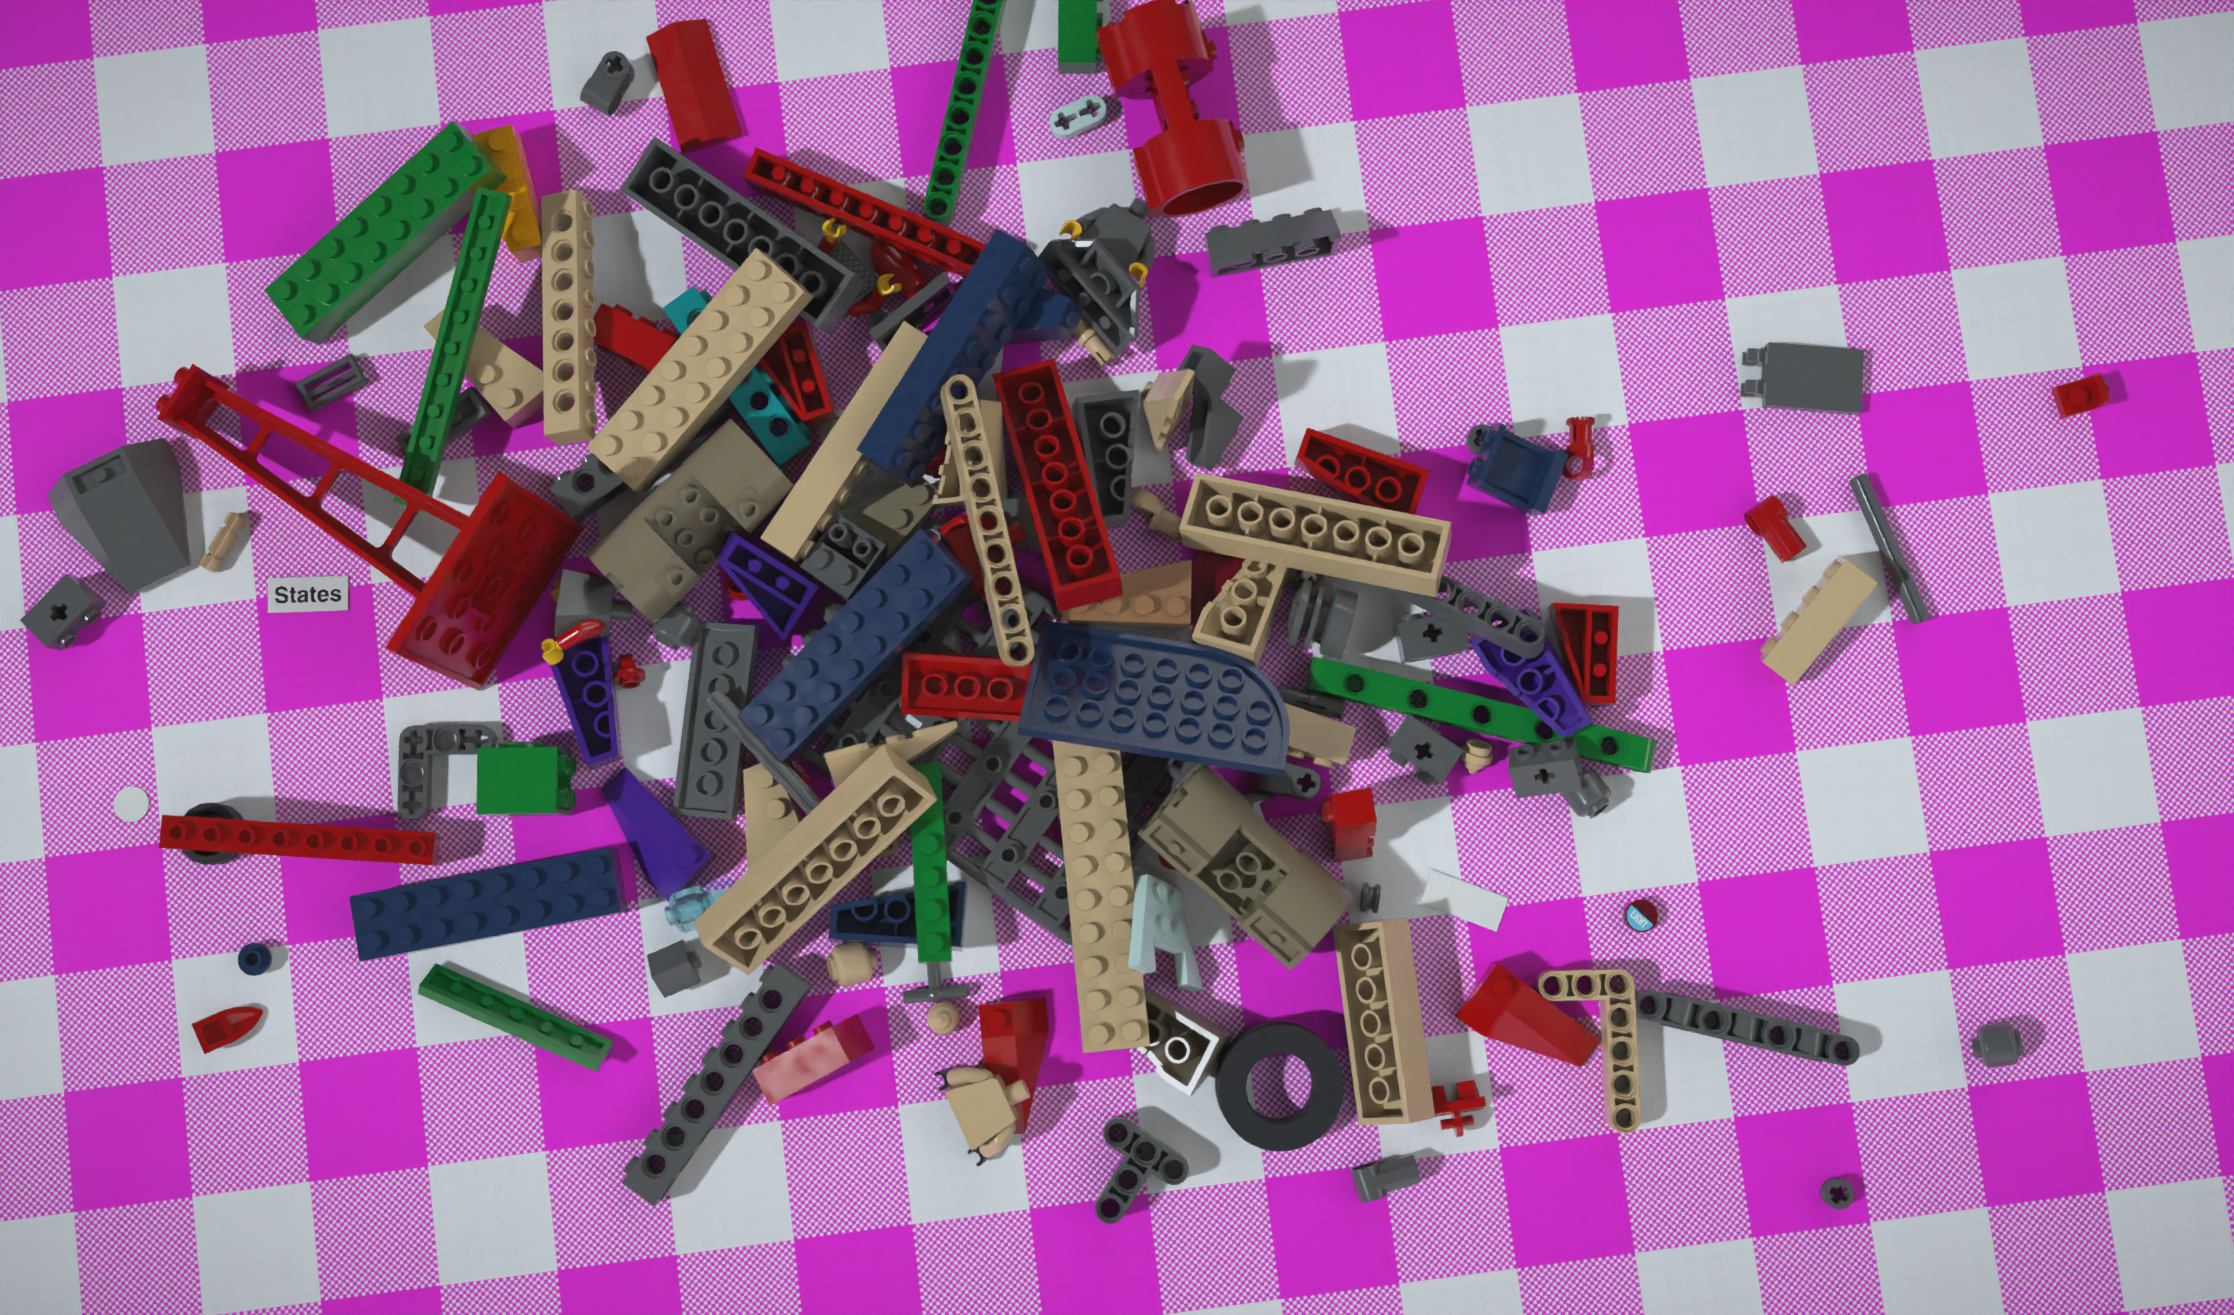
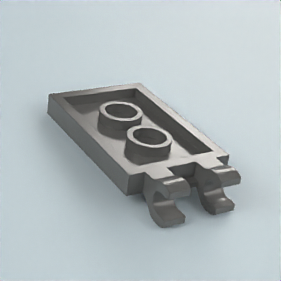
(1806, 378)

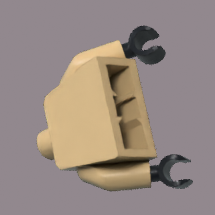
(983, 1107)

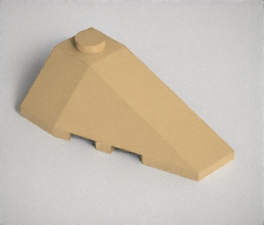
(1165, 404)
(1243, 611)

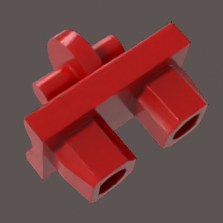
(1468, 1101)

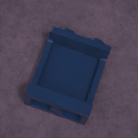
(1515, 470)

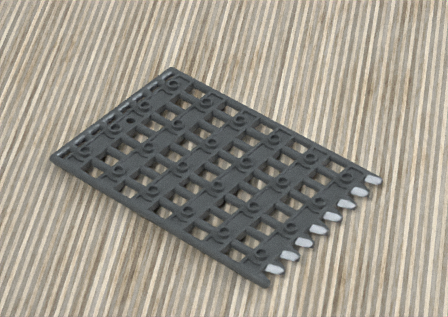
(991, 766)

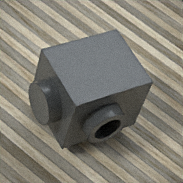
(674, 968)

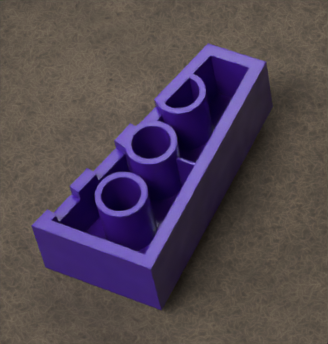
(590, 699)

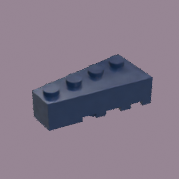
(892, 920)

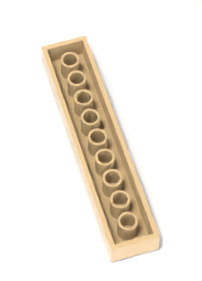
(1100, 896)

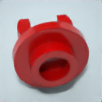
(629, 675)

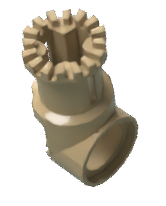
(1161, 518)

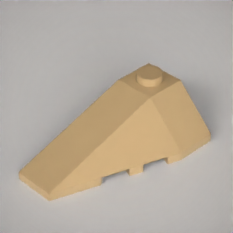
(847, 760)

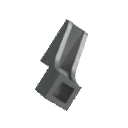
(1212, 419)

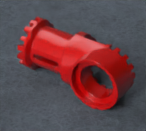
(1580, 446)

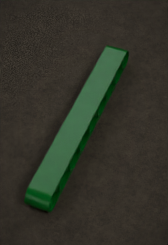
(965, 105)

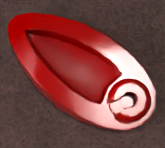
(905, 270)

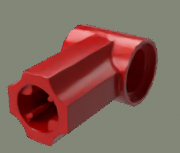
(1770, 521)

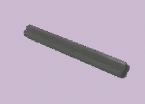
(1889, 549)
(779, 770)

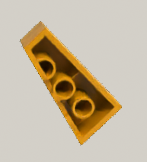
(524, 221)

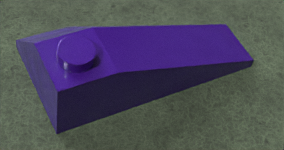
(1536, 681)
(661, 843)

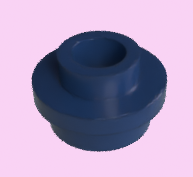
(264, 959)

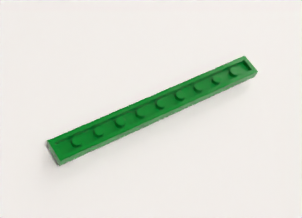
(455, 340)

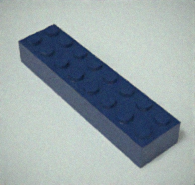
(961, 343)
(857, 645)
(488, 904)

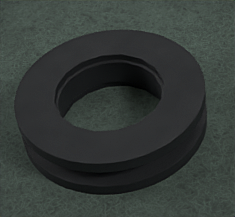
(1308, 1122)

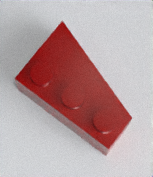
(800, 375)
(1588, 648)

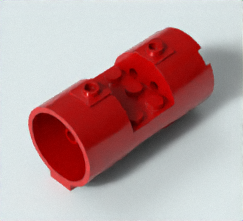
(1159, 56)

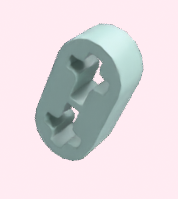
(1081, 123)

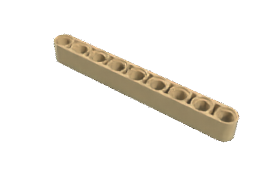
(991, 505)

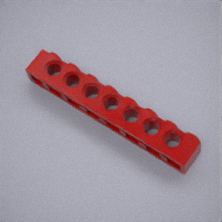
(862, 213)
(299, 840)

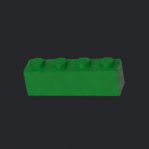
(1078, 36)

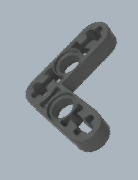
(431, 746)

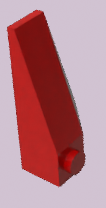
(1518, 1015)

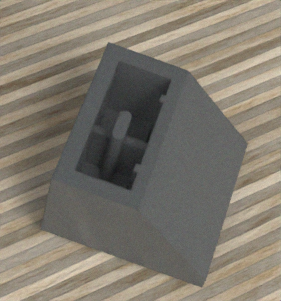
(845, 558)

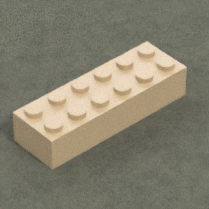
(1383, 1022)

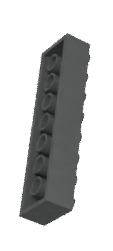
(734, 226)

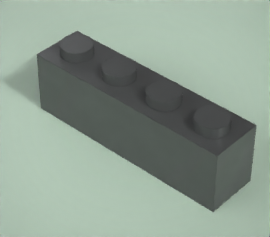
(1271, 242)

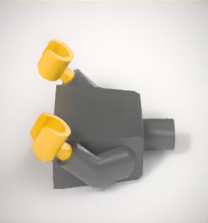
(1121, 233)

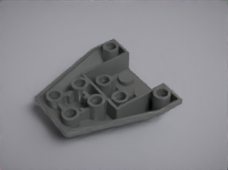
(128, 512)

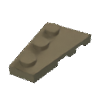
(898, 515)

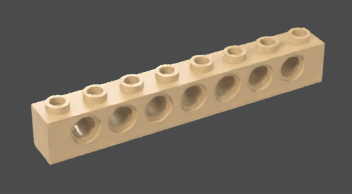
(567, 263)

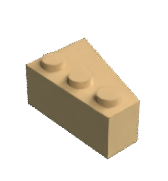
(768, 812)

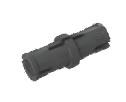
(1313, 701)

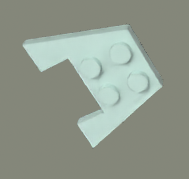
(1162, 923)

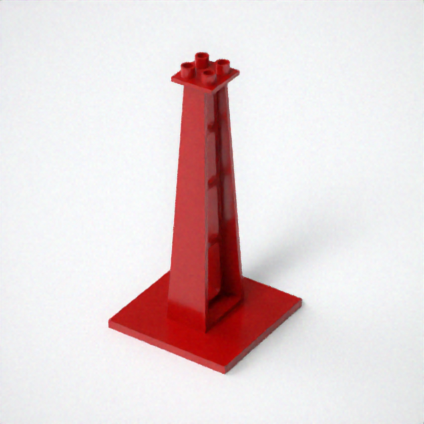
(480, 585)

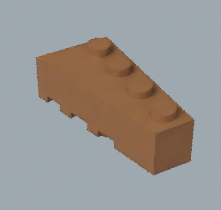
(1149, 599)

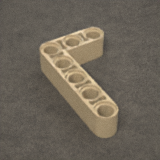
(1610, 1034)

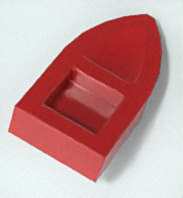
(225, 1027)

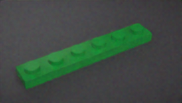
(931, 876)
(515, 1017)

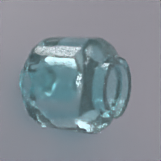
(687, 906)

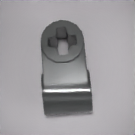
(605, 87)
(1288, 784)

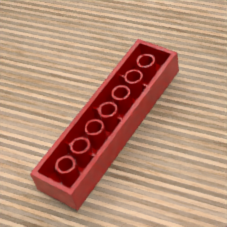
(1057, 486)

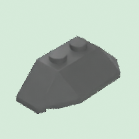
(1097, 286)

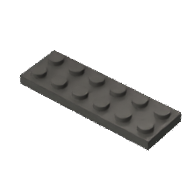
(709, 751)

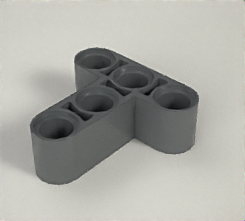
(1133, 1162)

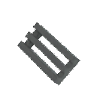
(338, 393)

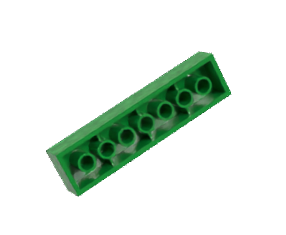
(384, 234)

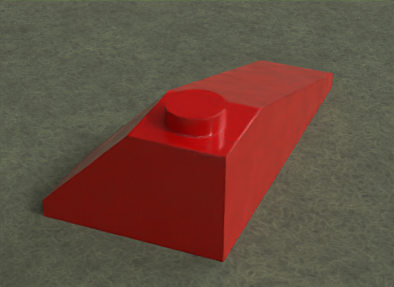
(1014, 1045)

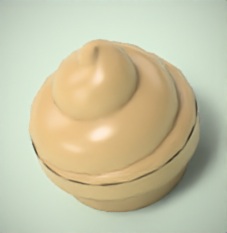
(1476, 755)
(943, 1018)

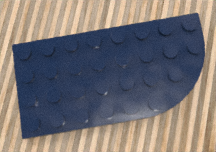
(1154, 699)

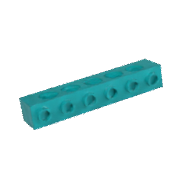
(783, 449)

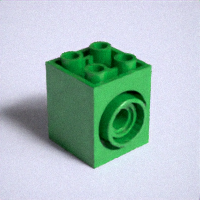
(525, 780)

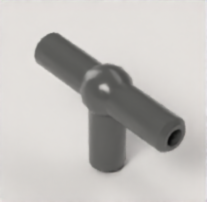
(935, 992)

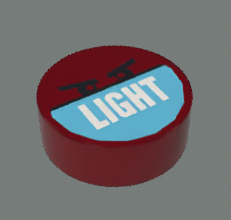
(1640, 916)

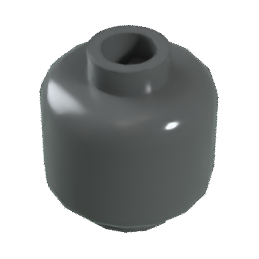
(677, 626)
(1592, 798)
(1997, 1045)

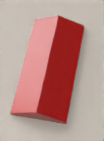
(693, 85)
(962, 686)

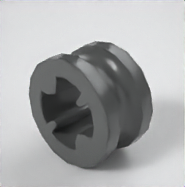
(1472, 436)
(1370, 897)
(1838, 1203)

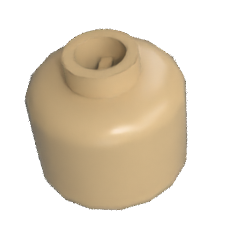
(851, 963)

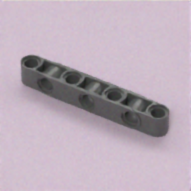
(1747, 1028)

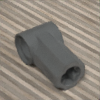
(1377, 1179)

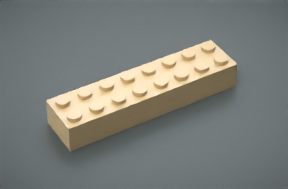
(700, 371)
(837, 465)
(1316, 534)
(815, 860)

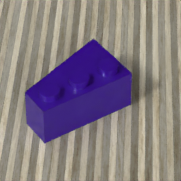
(767, 582)

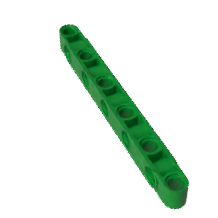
(1457, 708)

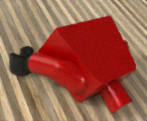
(958, 538)

